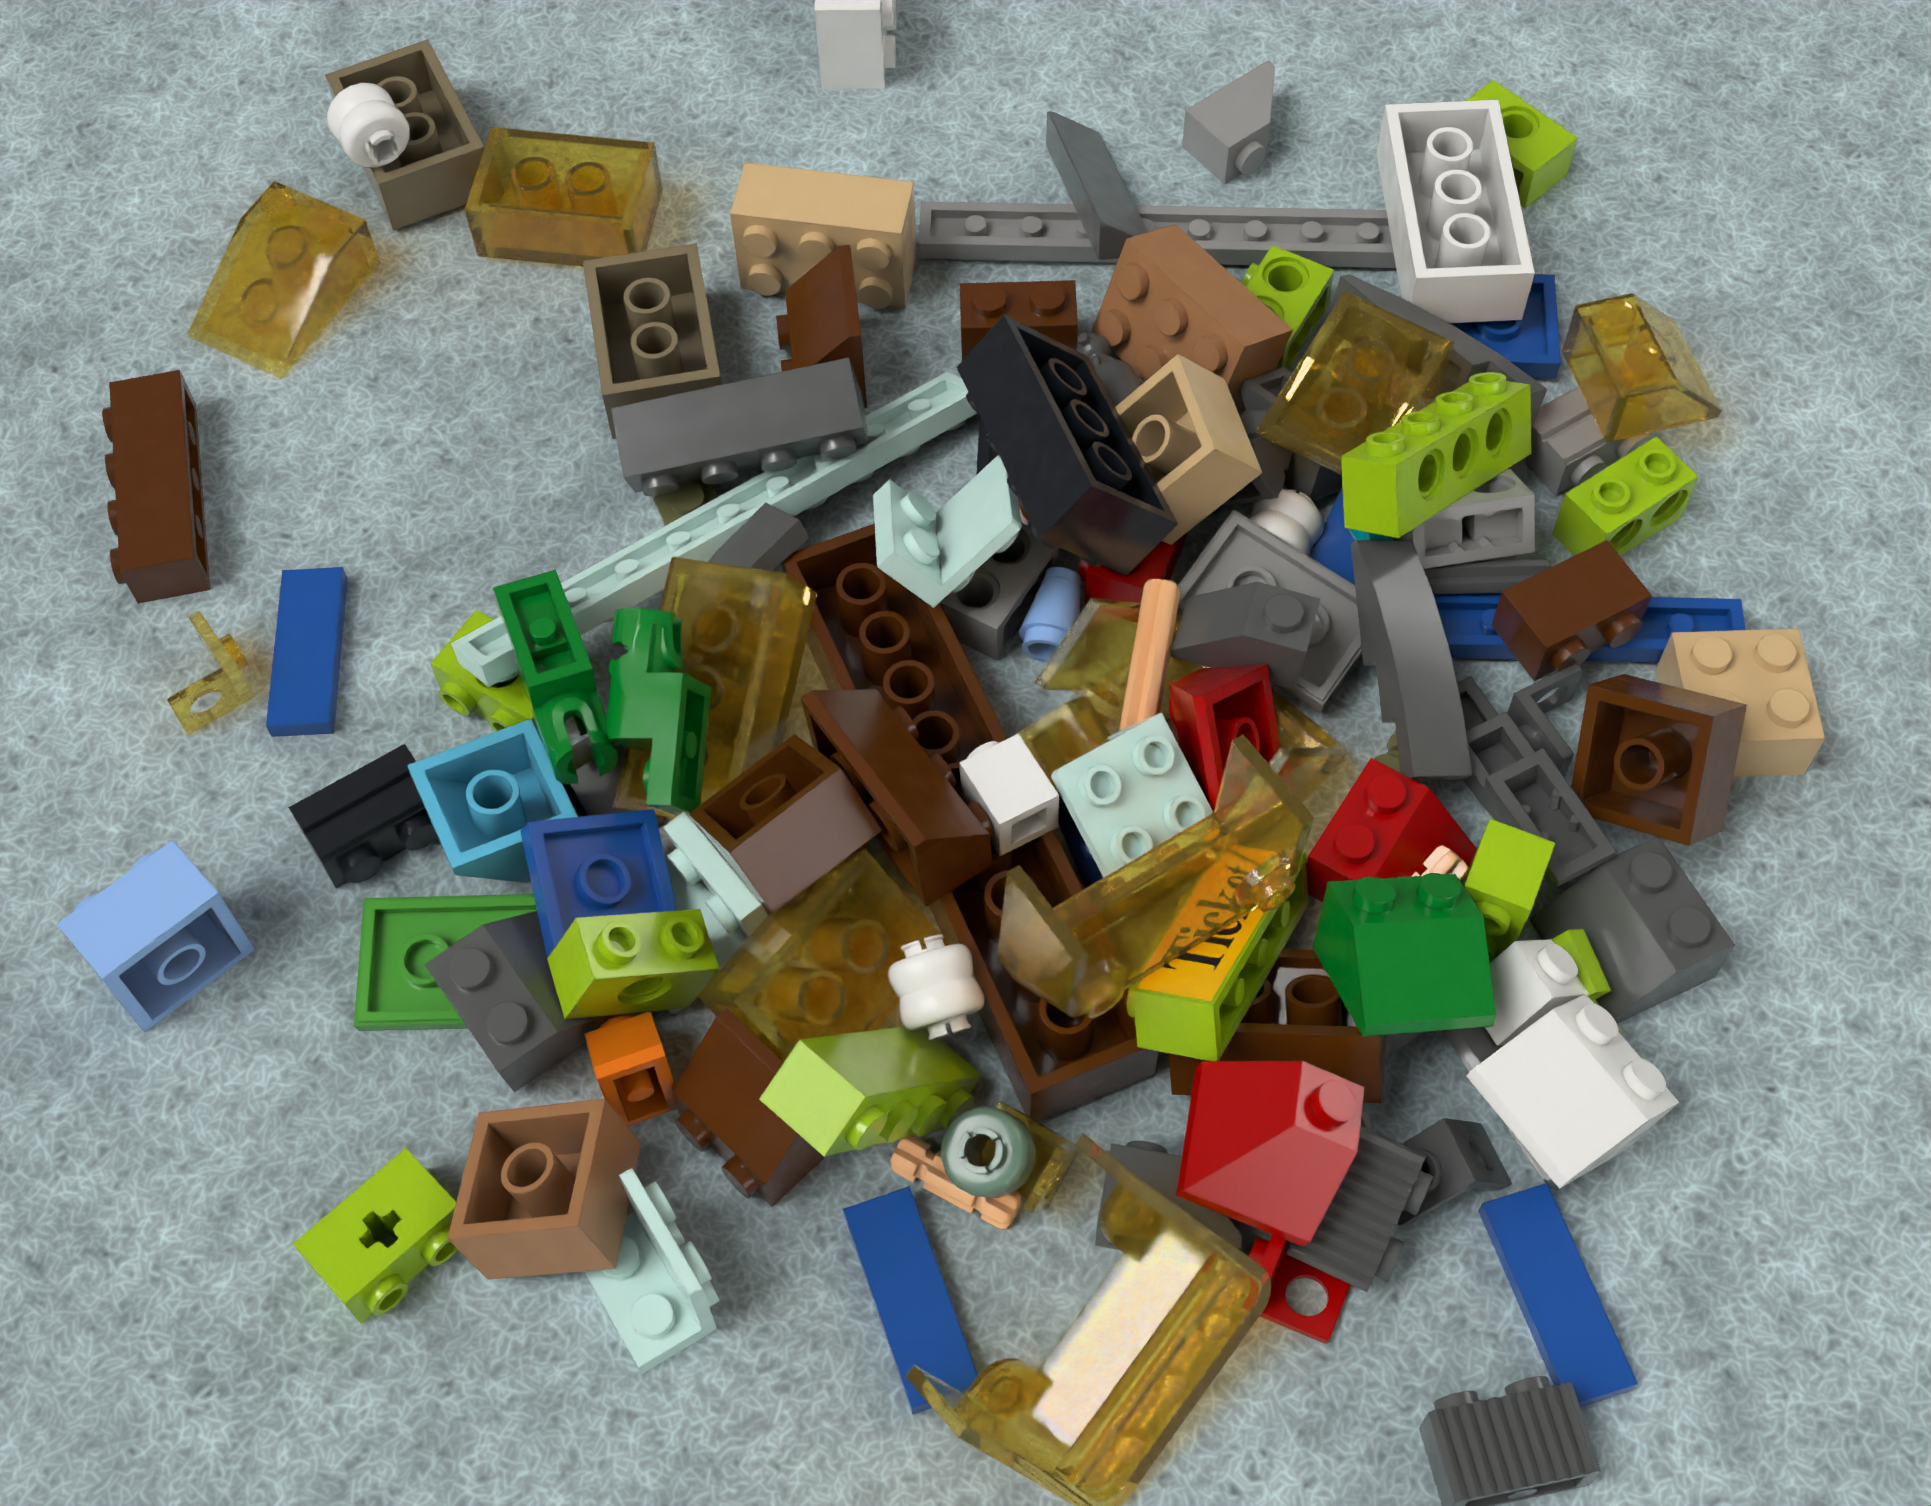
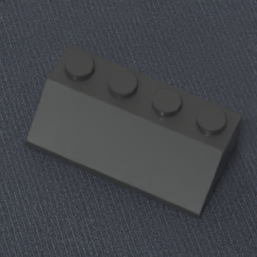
(741, 427)

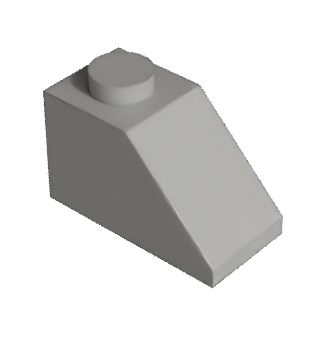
(1232, 125)

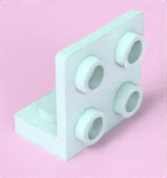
(943, 549)
(1131, 793)
(708, 883)
(658, 1290)

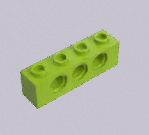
(1436, 455)

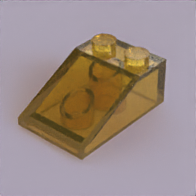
(283, 279)
(1356, 381)

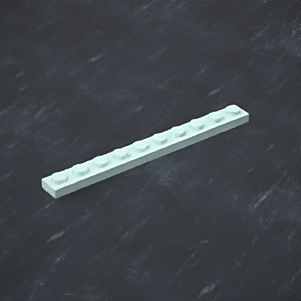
(644, 565)

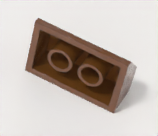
(912, 795)
(1299, 1020)

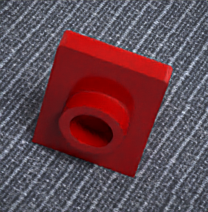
(1283, 1271)

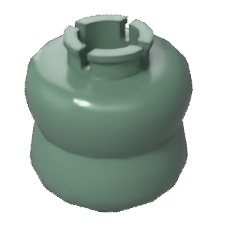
(963, 1152)

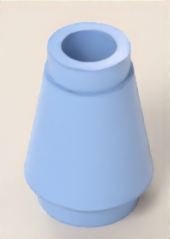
(1051, 613)

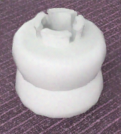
(368, 125)
(1290, 518)
(936, 986)

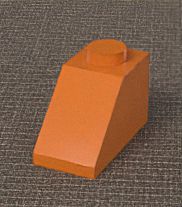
(632, 1067)

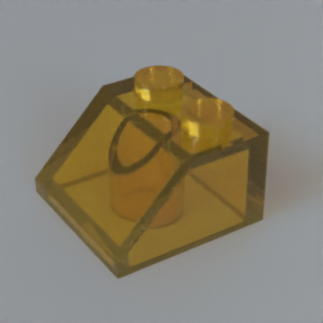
(1635, 368)

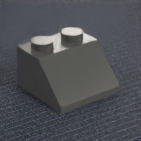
(1643, 927)
(509, 999)

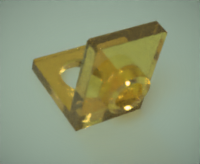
(226, 680)
(1052, 1161)

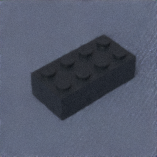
(1065, 447)

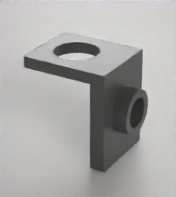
(1532, 721)
(1454, 1163)

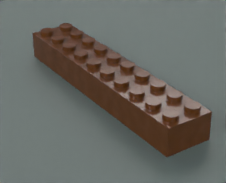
(887, 639)

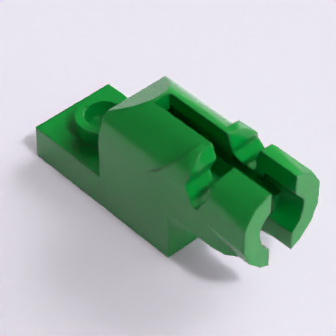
(555, 671)
(659, 707)

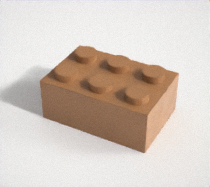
(1181, 301)

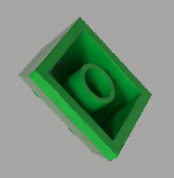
(1406, 954)

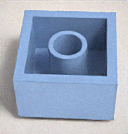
(157, 935)

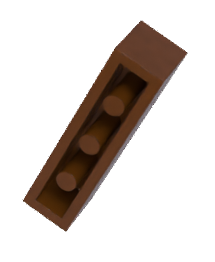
(156, 487)

